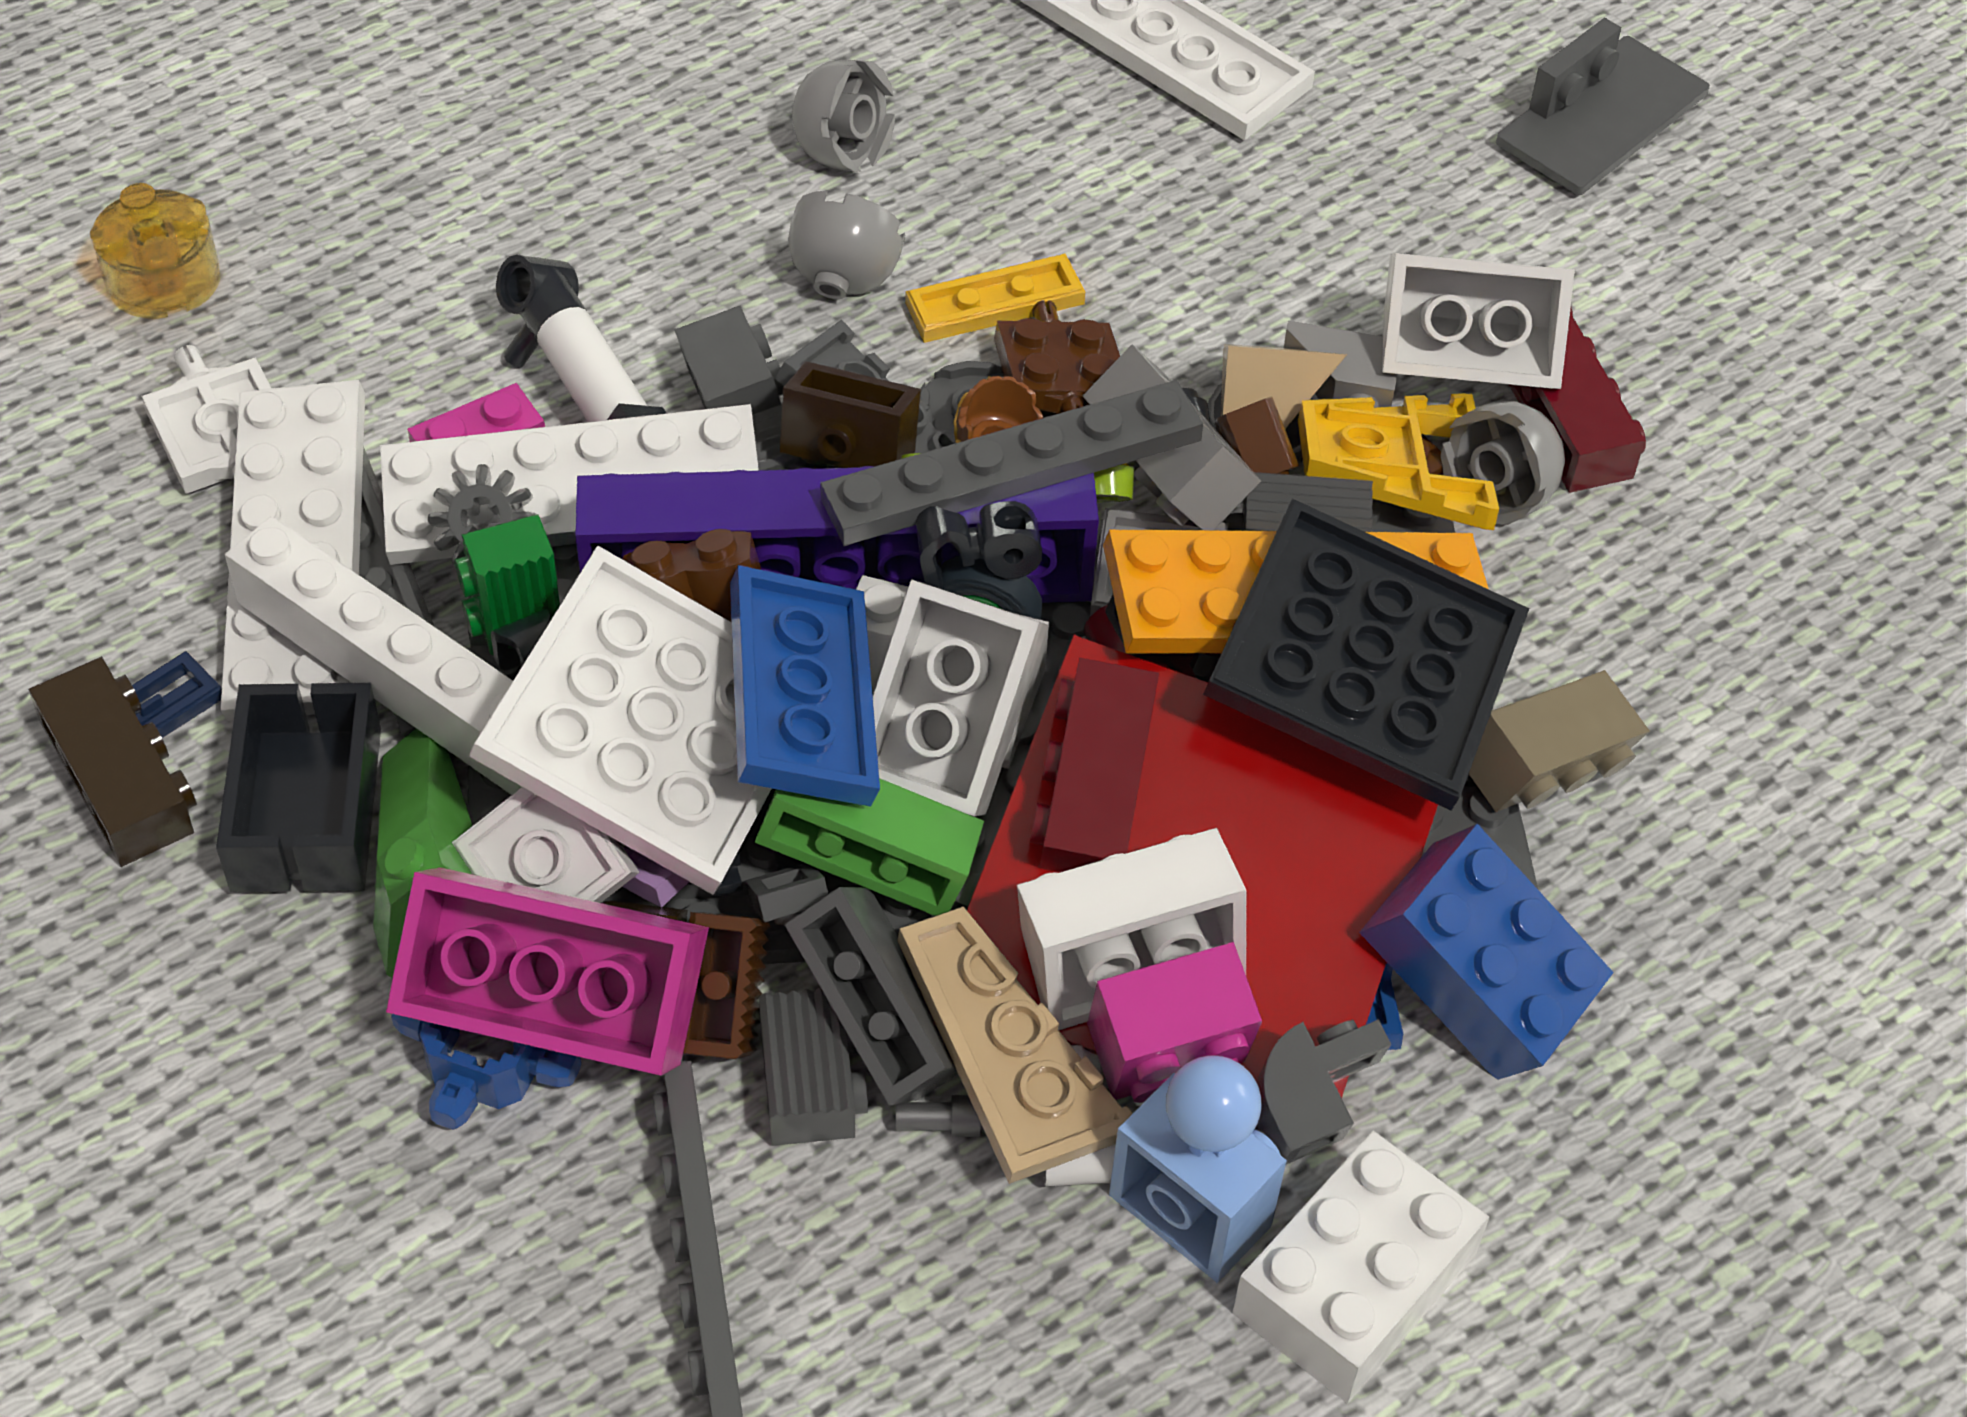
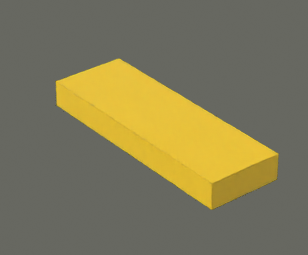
(991, 296)

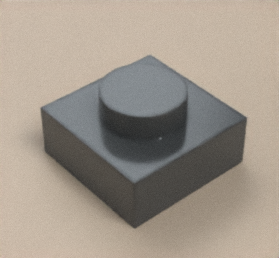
(786, 892)

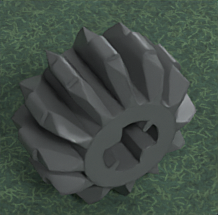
(468, 503)

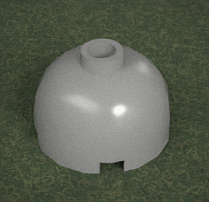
(847, 103)
(844, 244)
(1511, 448)

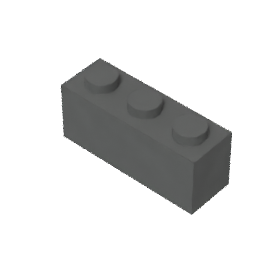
(873, 992)

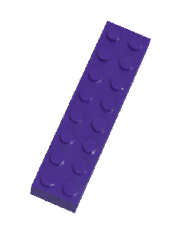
(797, 534)

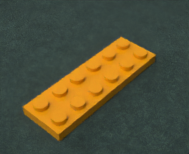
(1189, 585)

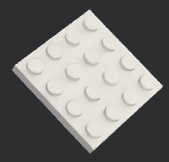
(631, 722)

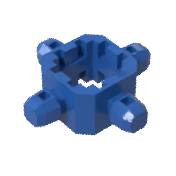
(463, 1083)

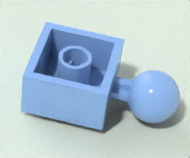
(1198, 1165)

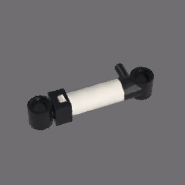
(556, 320)

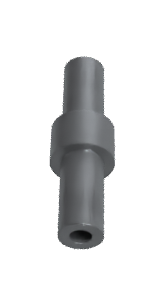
(955, 1116)

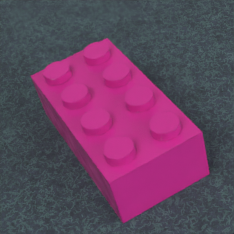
(547, 970)

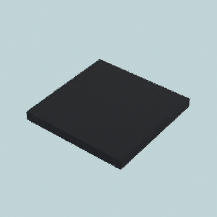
(1369, 654)

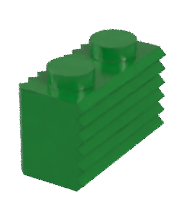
(507, 574)

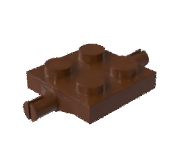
(1055, 356)

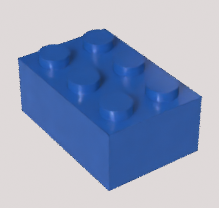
(1487, 953)

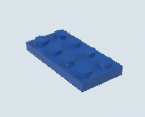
(803, 687)

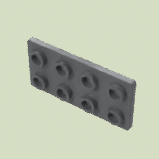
(1598, 107)

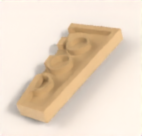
(1017, 1068)

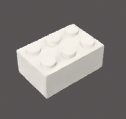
(952, 695)
(1359, 1266)

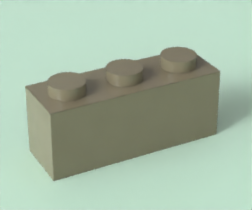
(1556, 742)

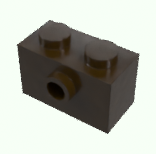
(847, 418)

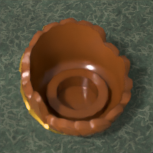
(994, 406)

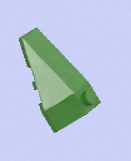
(417, 824)

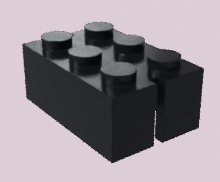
(297, 797)

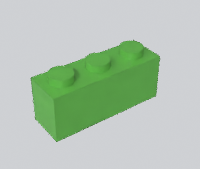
(895, 847)

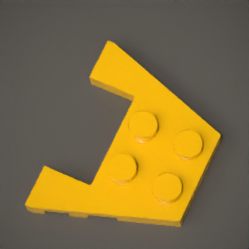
(1386, 446)

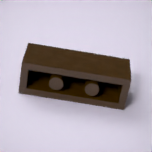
(114, 760)

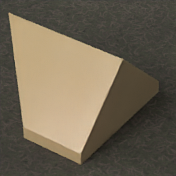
(1279, 373)

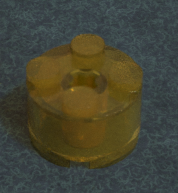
(156, 251)

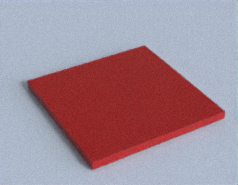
(1302, 827)

